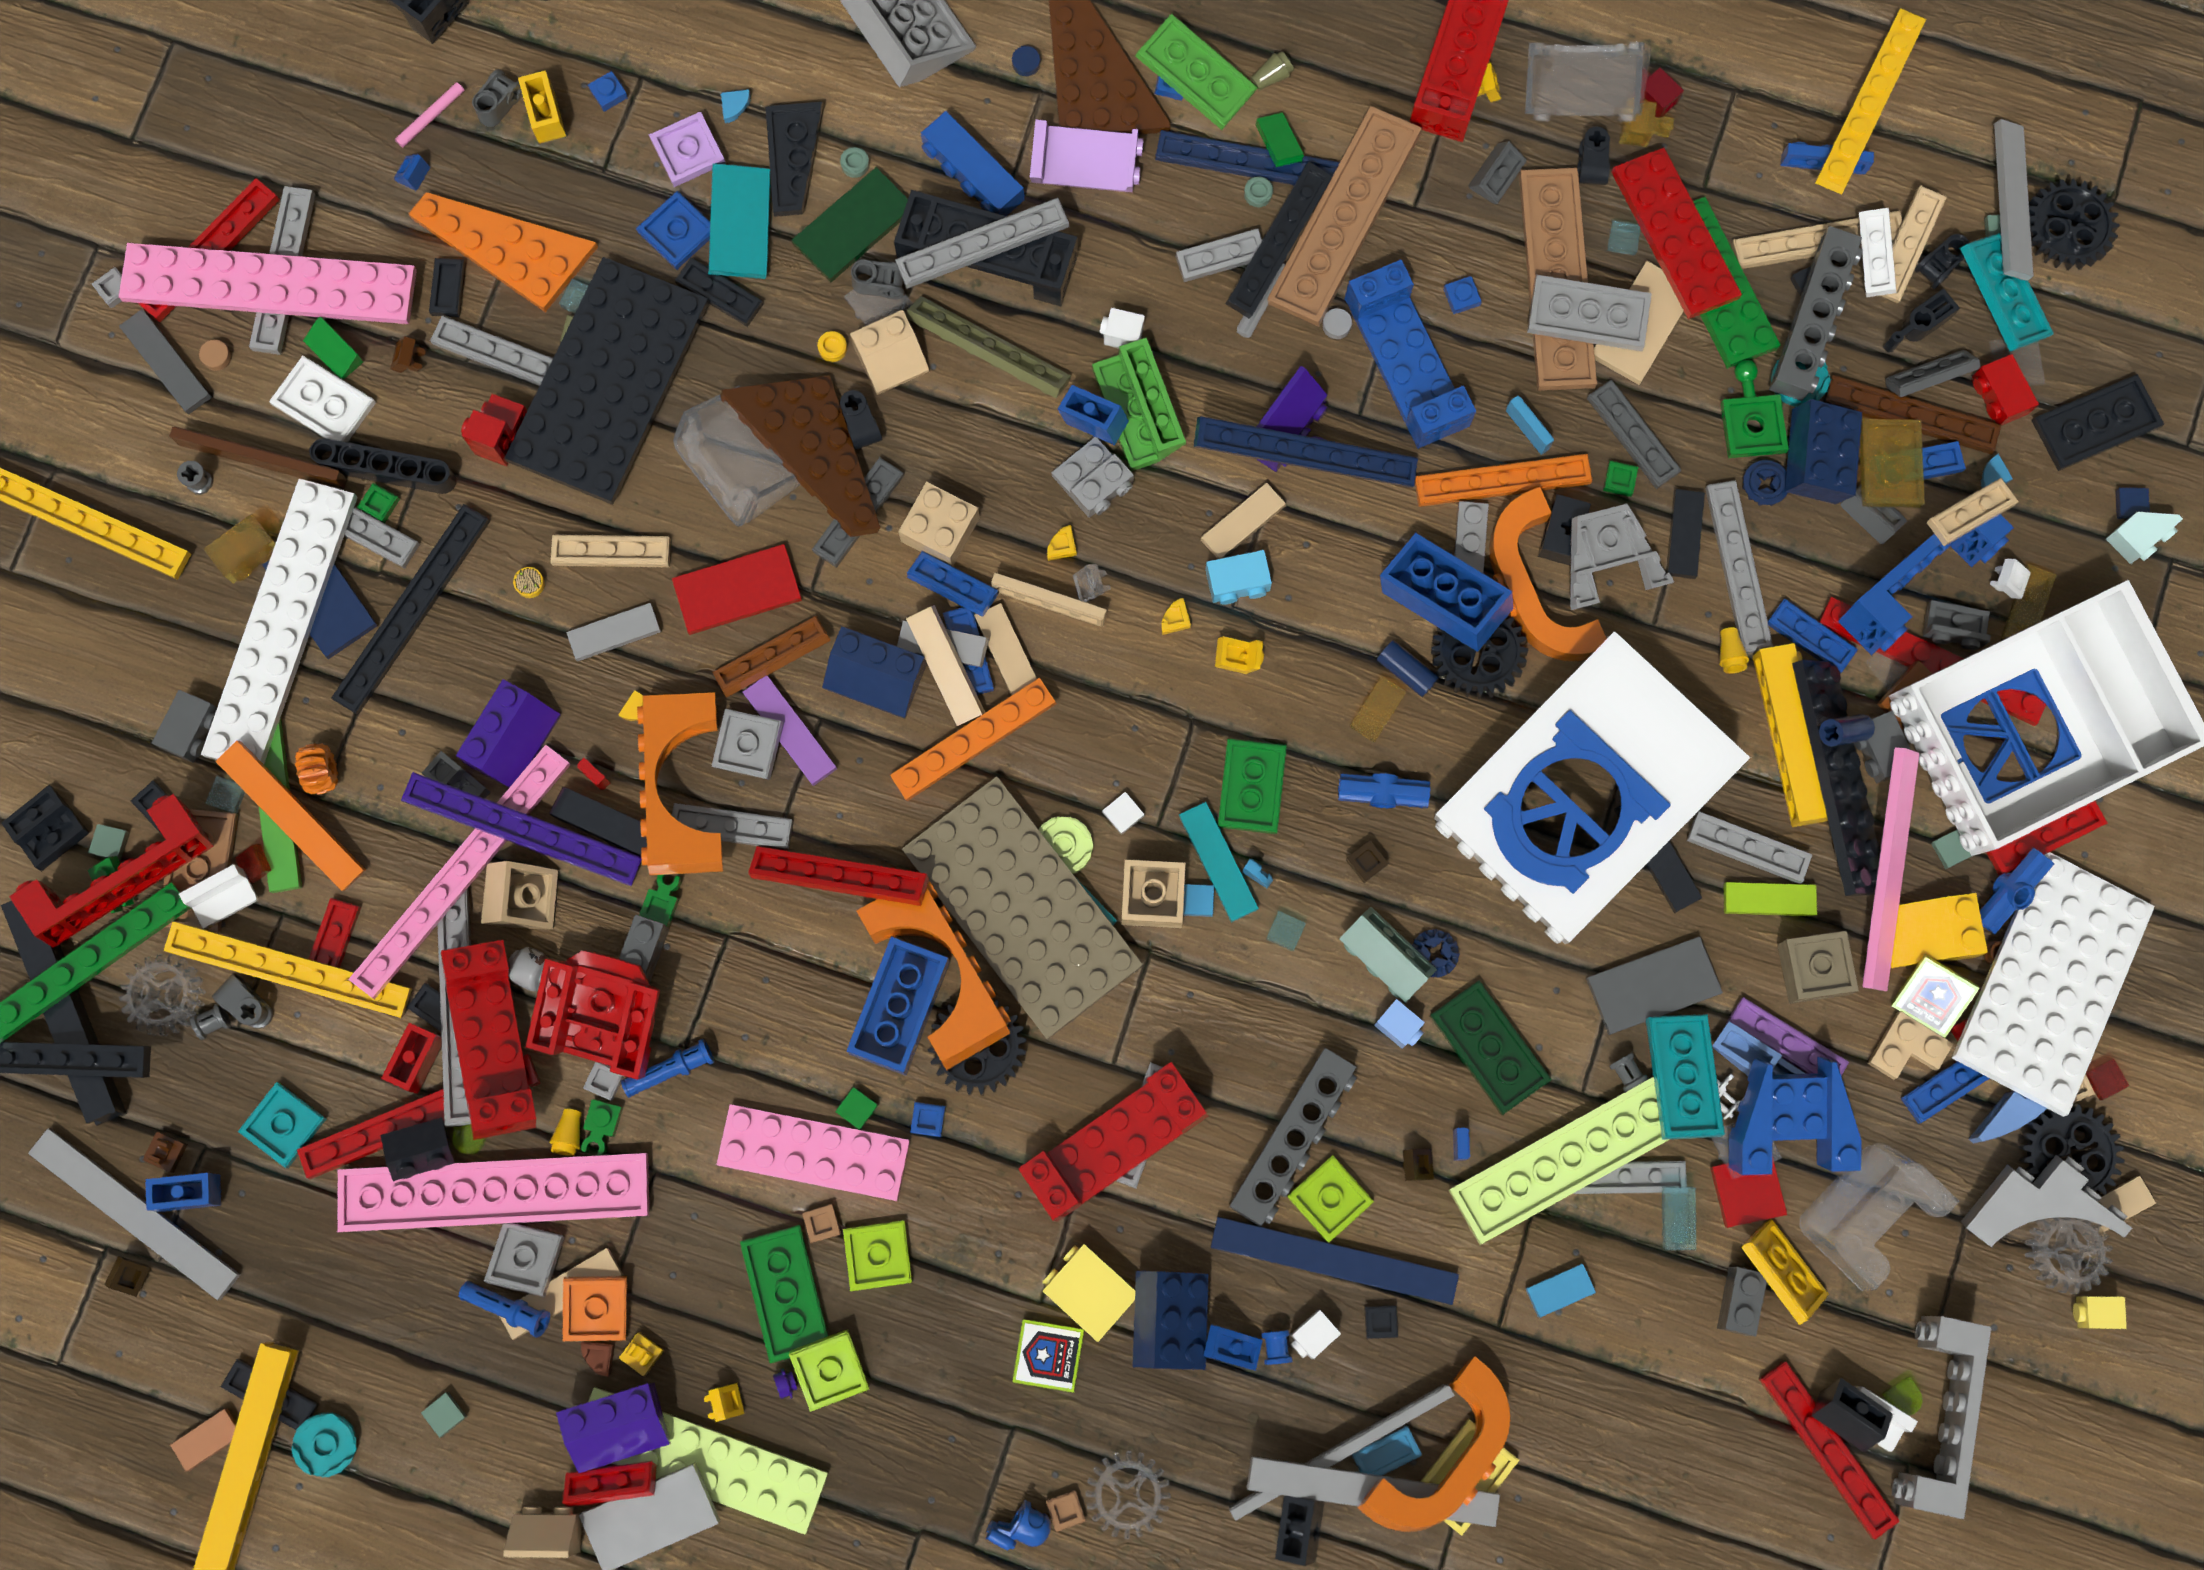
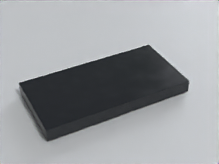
(2097, 422)

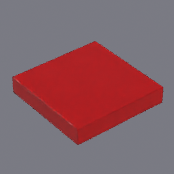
(1748, 1197)

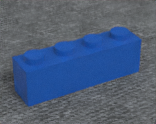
(971, 165)

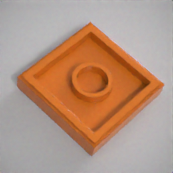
(595, 1308)

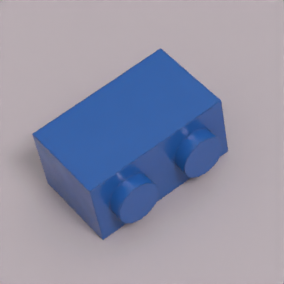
(1093, 414)
(183, 1192)

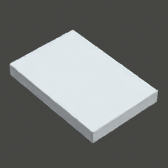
(322, 401)

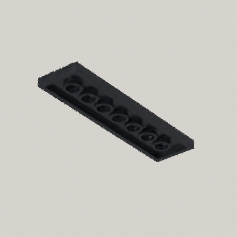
(1839, 779)

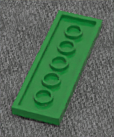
(1739, 327)

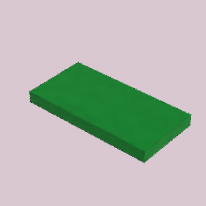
(784, 1291)

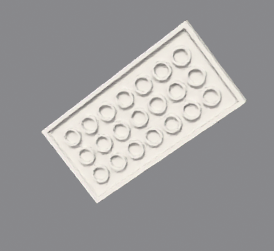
(2054, 985)

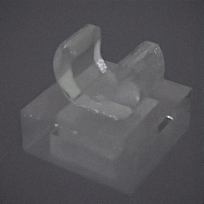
(1089, 582)

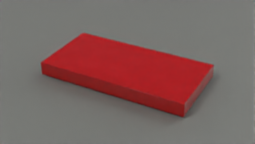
(736, 589)

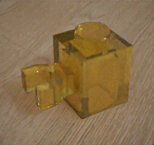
(1641, 131)

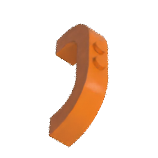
(1541, 632)
(1492, 1416)

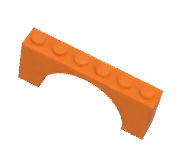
(670, 844)
(975, 1018)

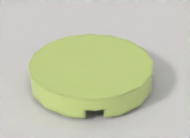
(1075, 848)

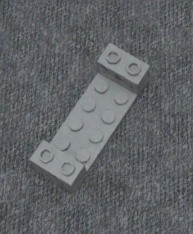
(1962, 1404)

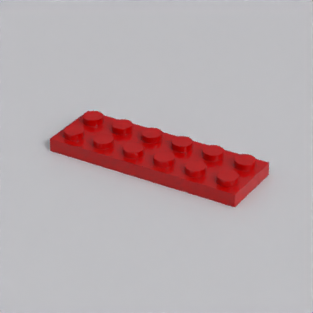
(1676, 233)

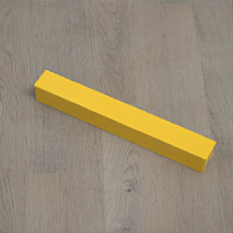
(246, 1458)

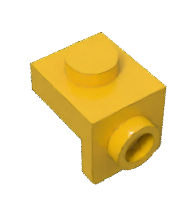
(1239, 655)

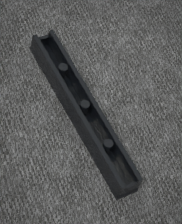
(67, 1022)

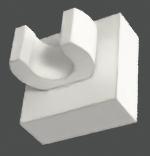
(2012, 578)

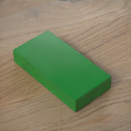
(1279, 139)

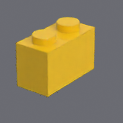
(542, 107)

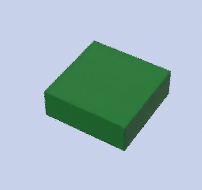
(1620, 478)
(378, 503)
(856, 1108)

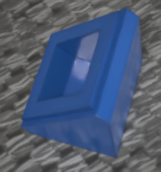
(412, 171)

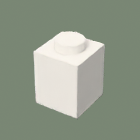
(1122, 327)
(1314, 1335)

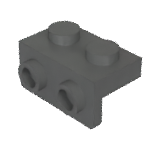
(1957, 625)

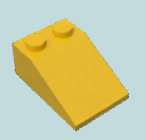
(1940, 928)

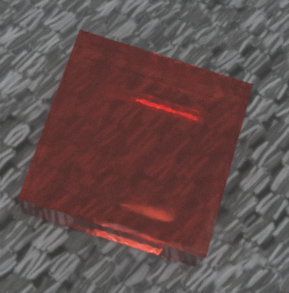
(253, 863)
(2107, 1079)

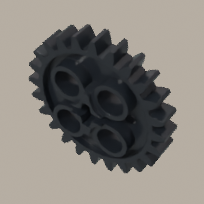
(2072, 224)
(1505, 658)
(993, 1068)
(2062, 1131)

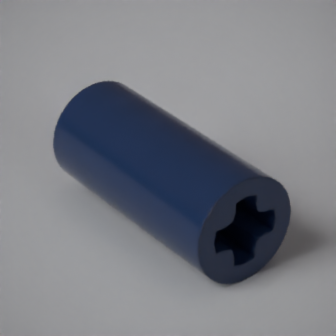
(1407, 668)
(1846, 730)

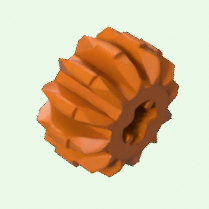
(316, 768)

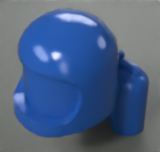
(1026, 1526)

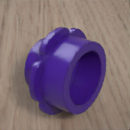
(785, 1383)

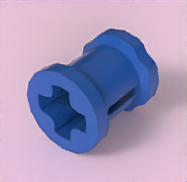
(1276, 1347)

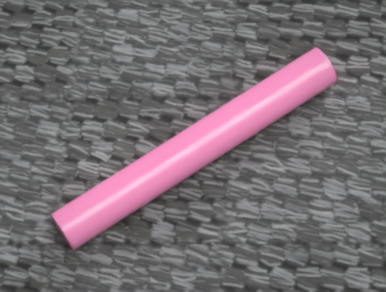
(429, 115)

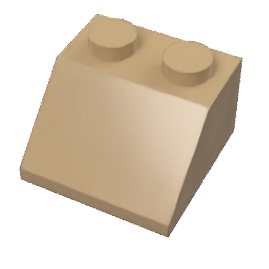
(889, 352)
(519, 896)
(544, 1533)

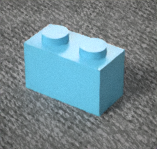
(1238, 577)

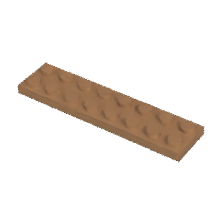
(1344, 216)
(1556, 250)

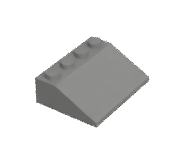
(911, 35)

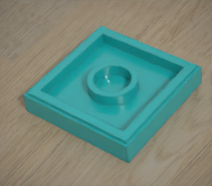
(282, 1124)

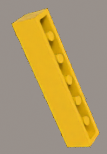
(1789, 733)

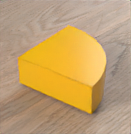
(1062, 544)
(1175, 618)
(629, 711)

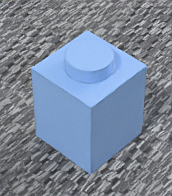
(1400, 1025)

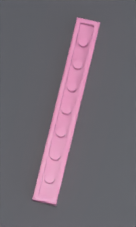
(1890, 869)

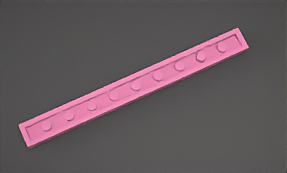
(454, 878)

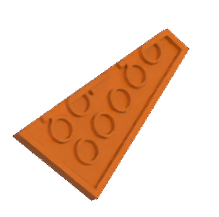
(516, 252)

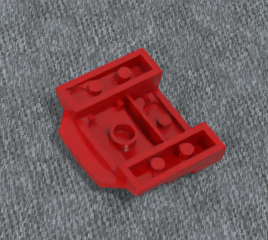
(595, 1011)

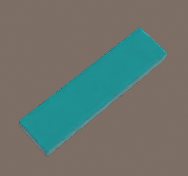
(1218, 862)

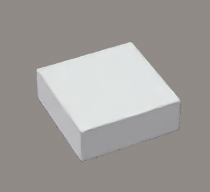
(1123, 813)

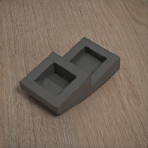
(450, 773)

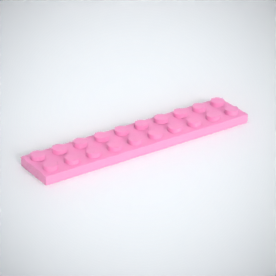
(267, 283)
(495, 1193)

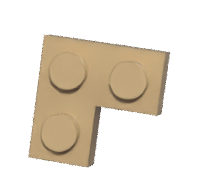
(1905, 1039)

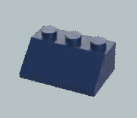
(873, 672)

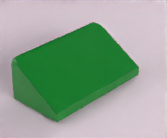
(332, 349)

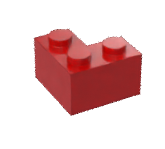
(493, 428)

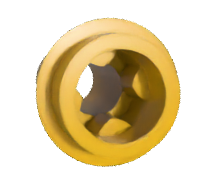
(1732, 652)
(567, 1134)

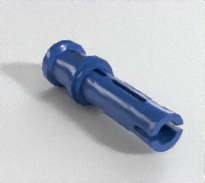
(680, 1063)
(515, 1313)

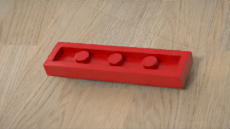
(2048, 837)

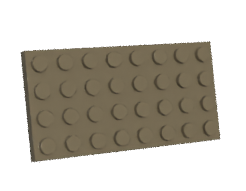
(1022, 907)

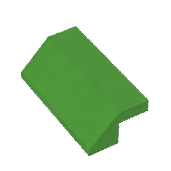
(1137, 386)

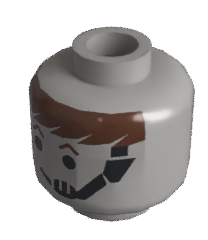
(526, 968)

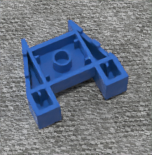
(1794, 1110)

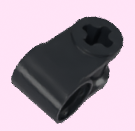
(1594, 157)
(1940, 263)
(860, 423)

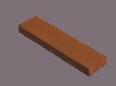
(771, 656)

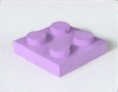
(687, 149)

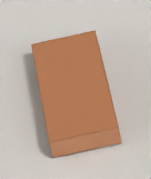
(205, 1440)

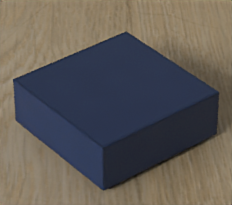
(2131, 501)

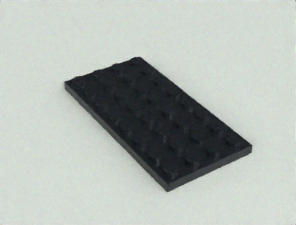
(607, 380)

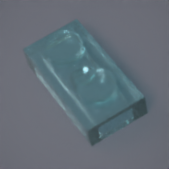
(1679, 1218)

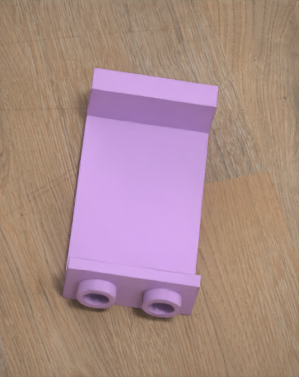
(1085, 158)

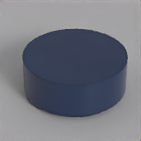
(1026, 61)

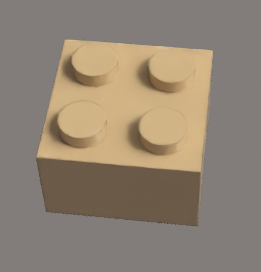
(939, 524)
(1153, 893)

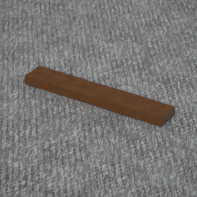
(1935, 420)
(258, 457)

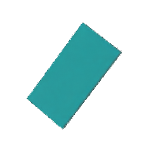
(739, 221)
(2007, 297)
(1685, 1077)

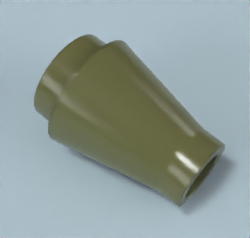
(1273, 70)

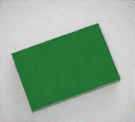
(1252, 786)

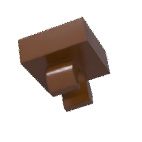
(404, 354)
(165, 1152)

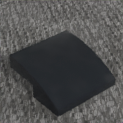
(45, 828)

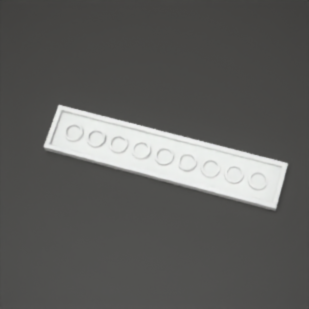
(281, 620)

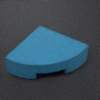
(734, 104)
(1995, 470)
(1253, 870)

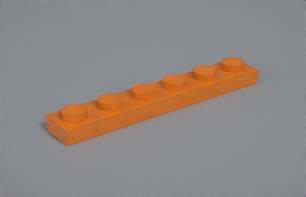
(973, 739)

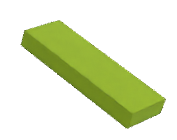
(1770, 899)

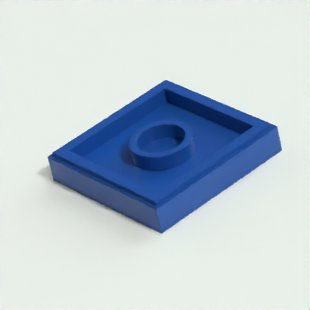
(676, 230)

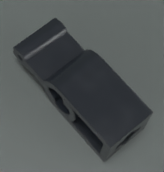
(1930, 317)

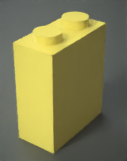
(1089, 1291)

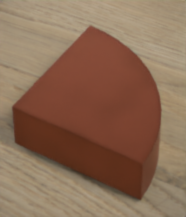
(598, 1357)

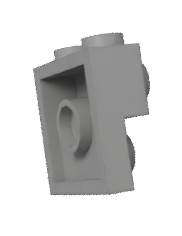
(1093, 477)

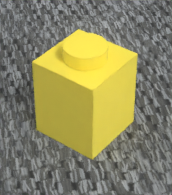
(2100, 1312)

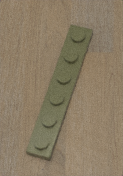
(988, 347)

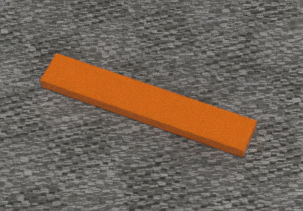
(1503, 480)
(290, 815)

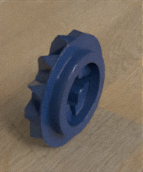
(1765, 470)
(1449, 950)

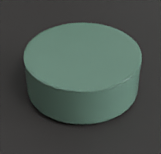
(854, 162)
(1258, 192)

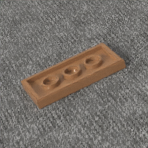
(221, 831)

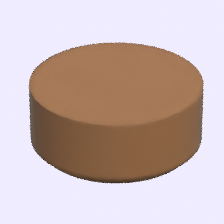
(215, 355)

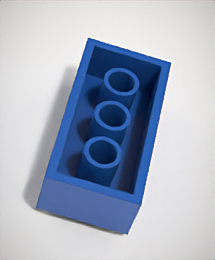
(1446, 592)
(898, 1006)

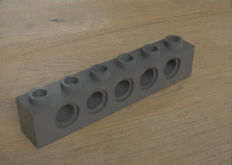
(1845, 249)
(1327, 1066)

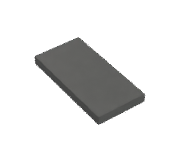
(1654, 985)

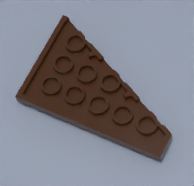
(1094, 76)
(811, 438)

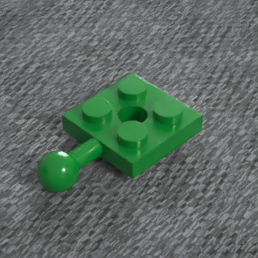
(1763, 409)

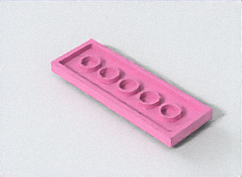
(813, 1152)

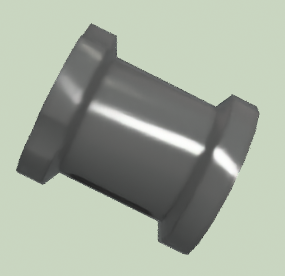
(188, 476)
(210, 1021)
(1628, 1061)

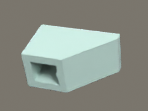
(2141, 532)

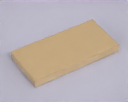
(1662, 318)

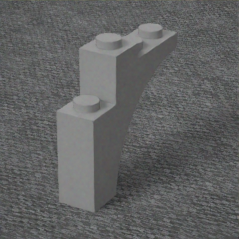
(2055, 1193)

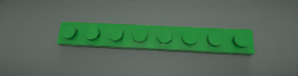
(90, 959)

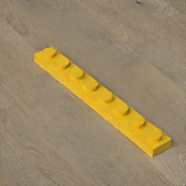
(1870, 101)
(92, 525)
(281, 968)

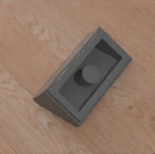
(1498, 172)
(1877, 521)

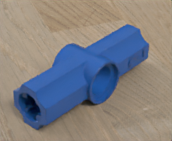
(1384, 790)
(2014, 890)

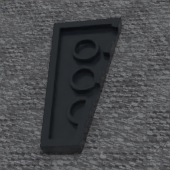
(791, 146)

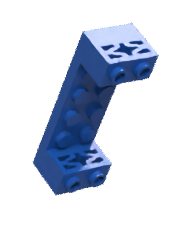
(1406, 355)
(1879, 619)

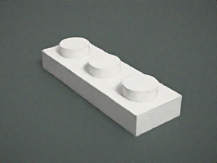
(1877, 252)

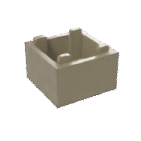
(1817, 967)

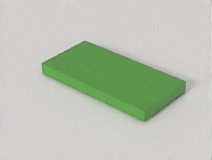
(1196, 71)

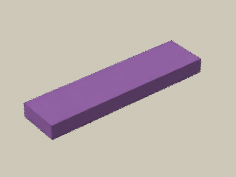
(794, 735)
(1782, 1038)

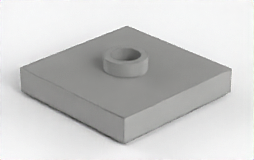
(747, 744)
(524, 1259)

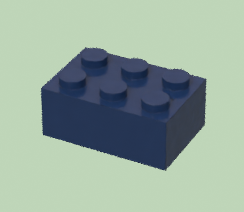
(1823, 452)
(1170, 1320)

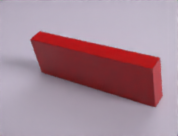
(334, 932)
(610, 1484)

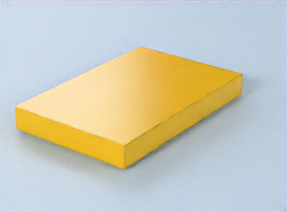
(1785, 1271)

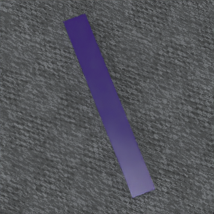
(521, 829)

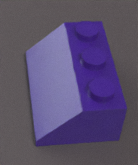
(1295, 409)
(508, 734)
(613, 1427)

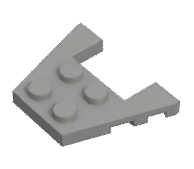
(1606, 541)

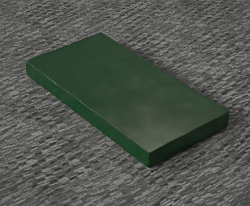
(852, 224)
(1490, 1048)

